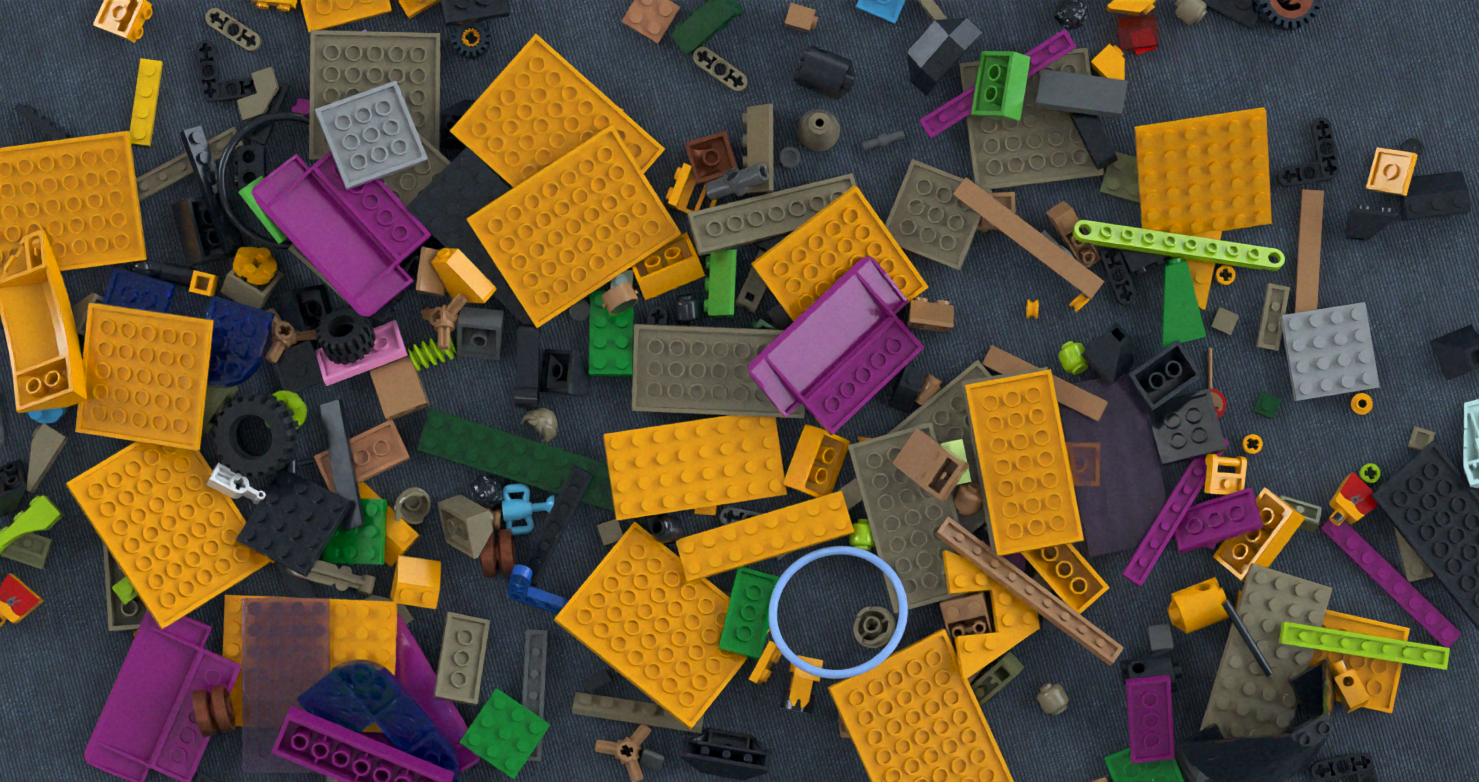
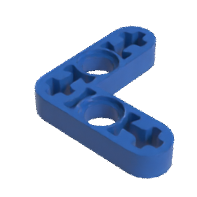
(520, 590)

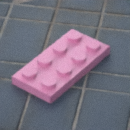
(387, 348)

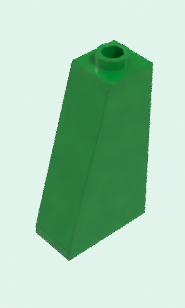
(1180, 307)

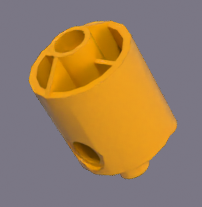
(1197, 606)

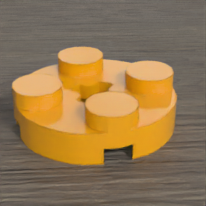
(262, 258)

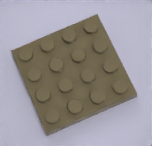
(931, 218)

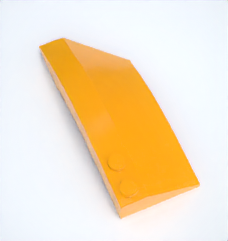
(40, 329)

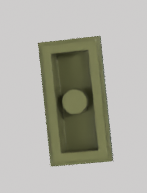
(1308, 510)

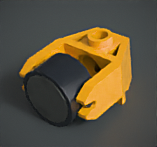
(799, 695)

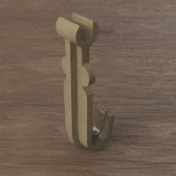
(329, 574)

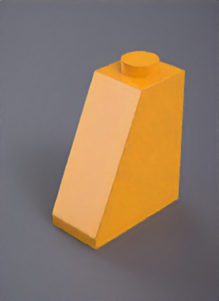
(462, 276)

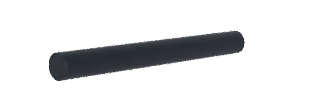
(1247, 638)

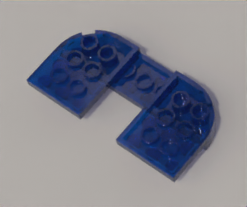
(237, 328)
(367, 693)

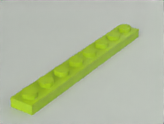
(1364, 645)

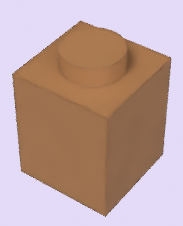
(801, 18)

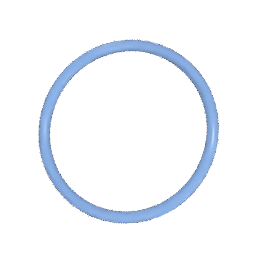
(827, 551)

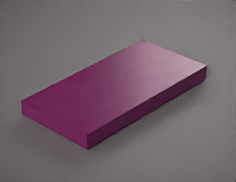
(1218, 520)
(1150, 719)

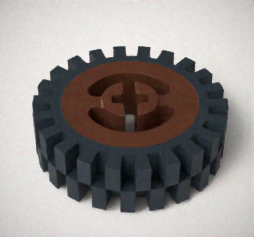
(1285, 19)

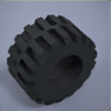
(345, 336)

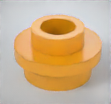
(1355, 407)

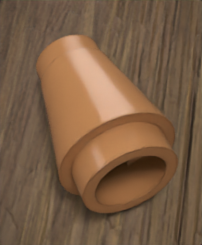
(928, 389)

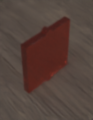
(1138, 32)

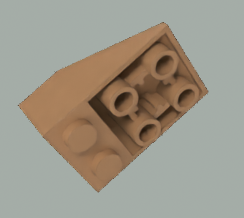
(930, 464)
(966, 615)

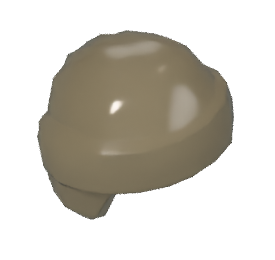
(543, 421)
(412, 505)

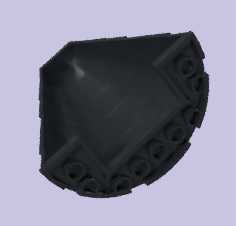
(1272, 755)

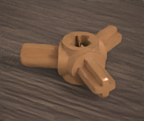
(445, 319)
(280, 341)
(634, 741)

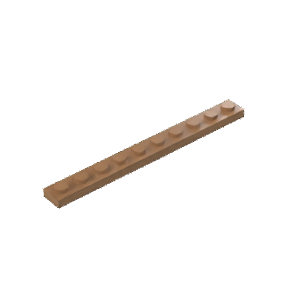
(1029, 591)

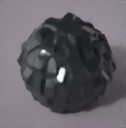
(1071, 13)
(487, 491)

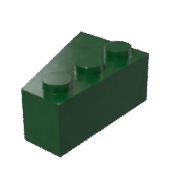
(705, 23)

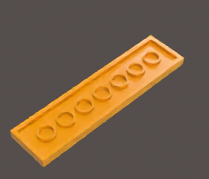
(764, 536)

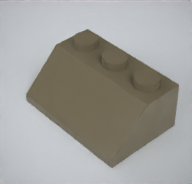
(465, 524)

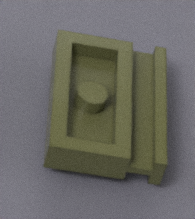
(29, 549)

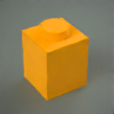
(204, 283)

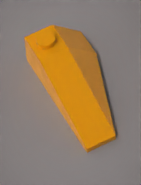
(399, 534)

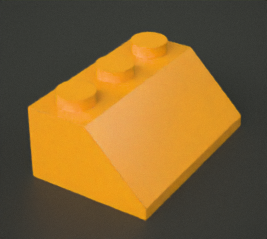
(668, 267)
(816, 462)

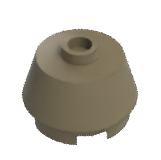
(874, 627)

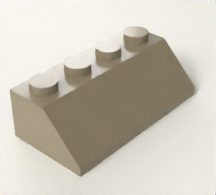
(759, 144)

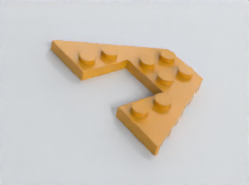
(1012, 616)

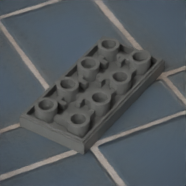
(1081, 93)

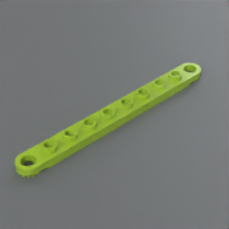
(1178, 245)

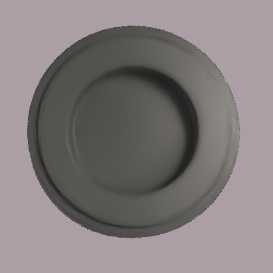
(789, 157)

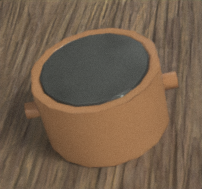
(619, 298)

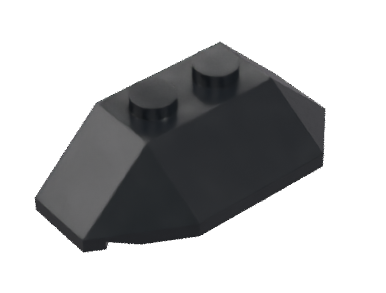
(939, 51)
(726, 754)

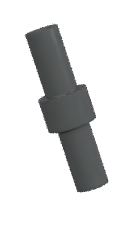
(883, 140)

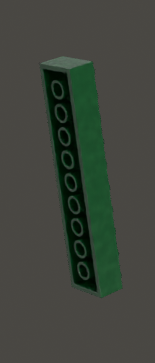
(511, 456)

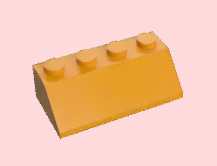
(1262, 545)
(1068, 575)

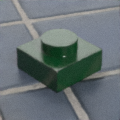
(1266, 405)

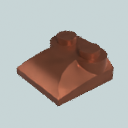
(710, 157)

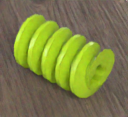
(430, 353)

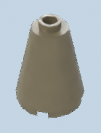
(815, 137)

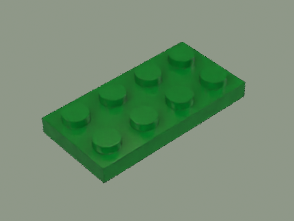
(610, 340)
(747, 613)

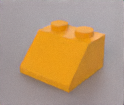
(416, 582)

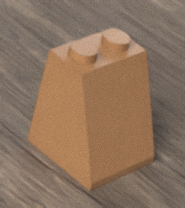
(399, 388)

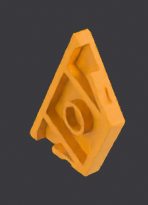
(1202, 271)

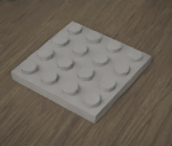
(371, 135)
(1329, 351)

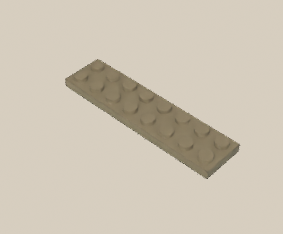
(763, 215)

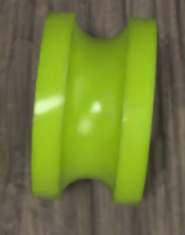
(1373, 468)

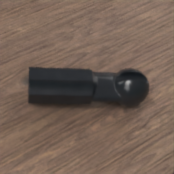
(165, 271)

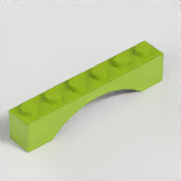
(38, 517)

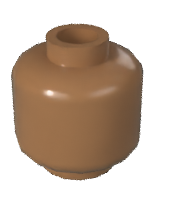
(968, 498)

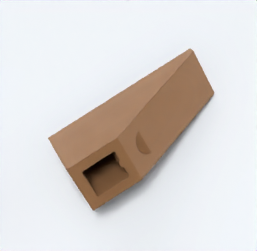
(1064, 220)

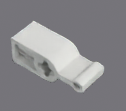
(225, 482)

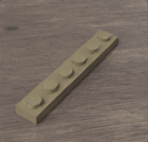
(628, 711)

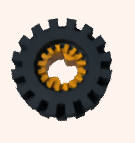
(462, 45)

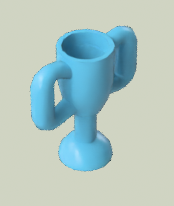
(522, 508)

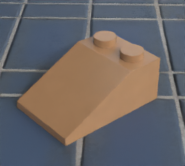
(931, 316)

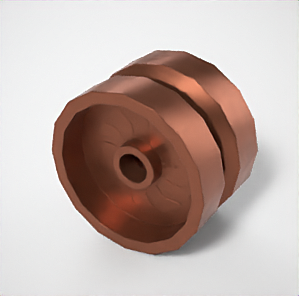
(498, 553)
(214, 710)

